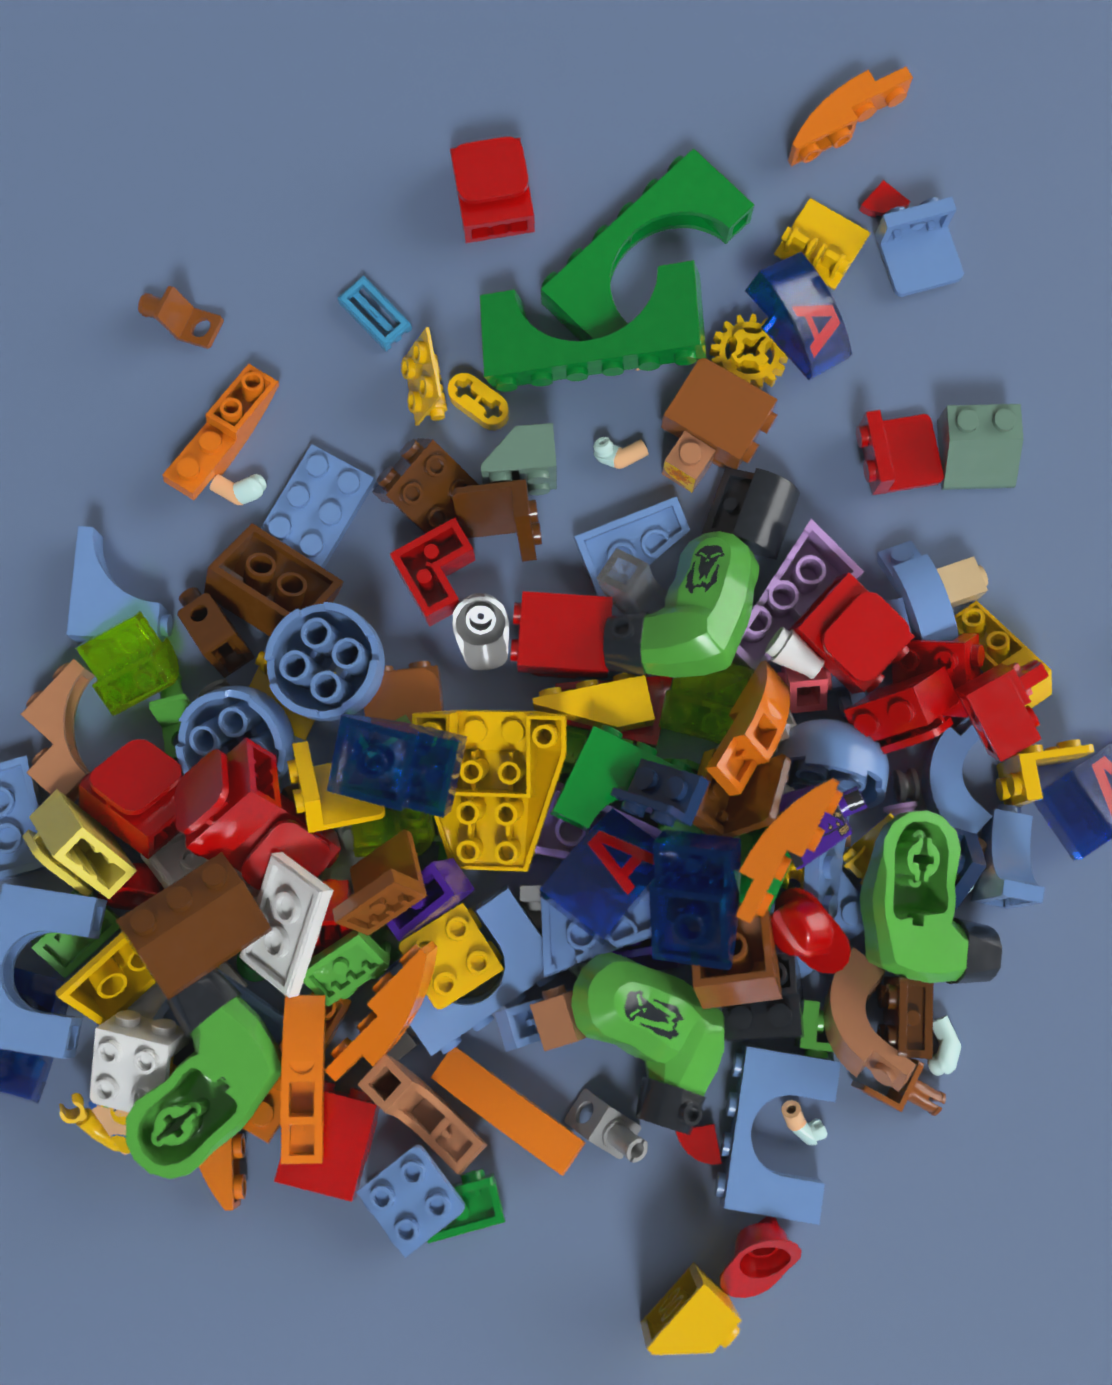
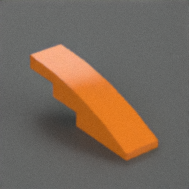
(508, 1110)

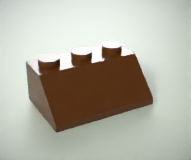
(267, 580)
(194, 925)

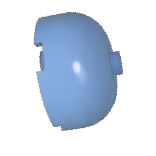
(308, 649)
(226, 718)
(839, 751)

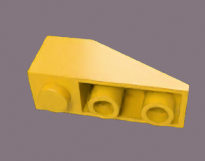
(1000, 646)
(618, 704)

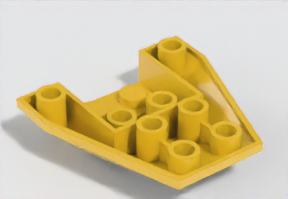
(502, 784)

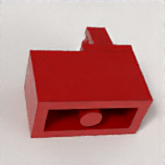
(998, 708)

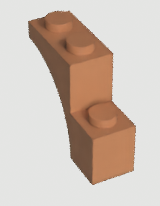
(53, 715)

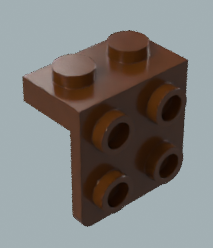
(423, 484)
(498, 511)
(746, 811)
(907, 1016)

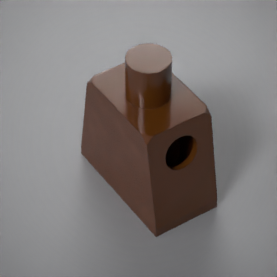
(213, 632)

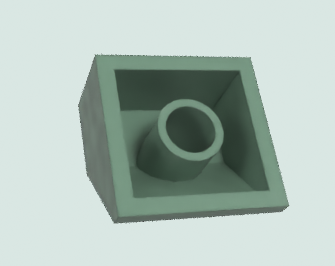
(980, 445)

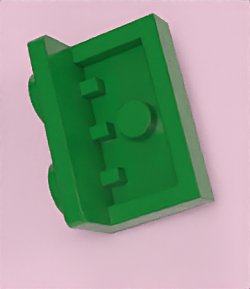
(481, 1202)

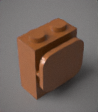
(721, 413)
(407, 692)

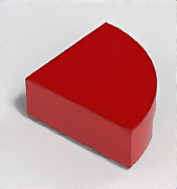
(883, 200)
(701, 1144)

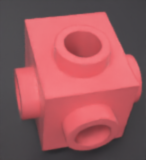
(807, 693)

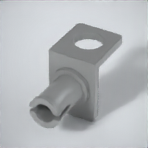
(608, 1128)

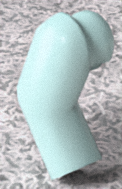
(948, 1050)

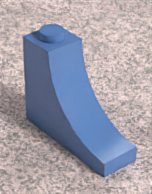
(97, 599)
(1008, 874)

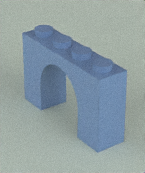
(23, 917)
(522, 967)
(746, 1182)

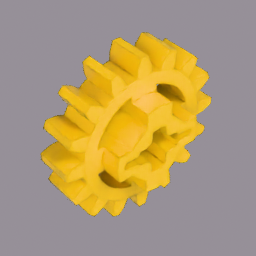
(748, 338)

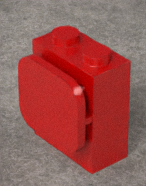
(492, 189)
(854, 633)
(561, 635)
(905, 710)
(134, 795)
(227, 798)
(287, 834)
(347, 1141)

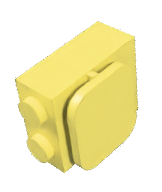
(77, 847)

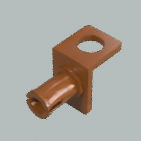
(180, 317)
(913, 1091)

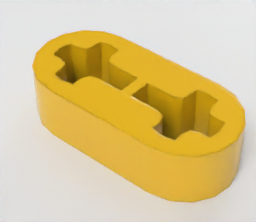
(472, 407)

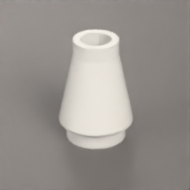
(792, 652)

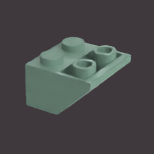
(522, 455)

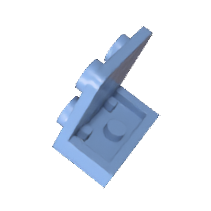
(919, 246)
(411, 1200)

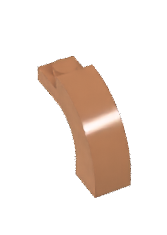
(850, 1031)
(424, 1111)

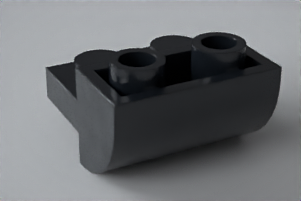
(753, 509)
(770, 1018)

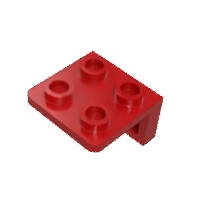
(899, 452)
(960, 657)

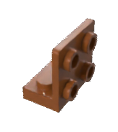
(383, 886)

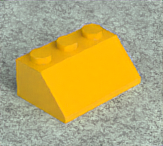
(107, 982)
(691, 1317)

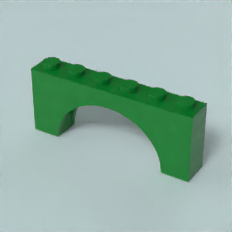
(685, 197)
(663, 333)
(609, 763)

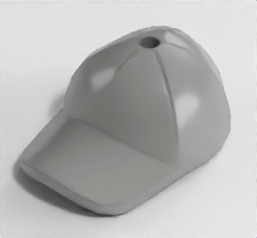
(482, 639)

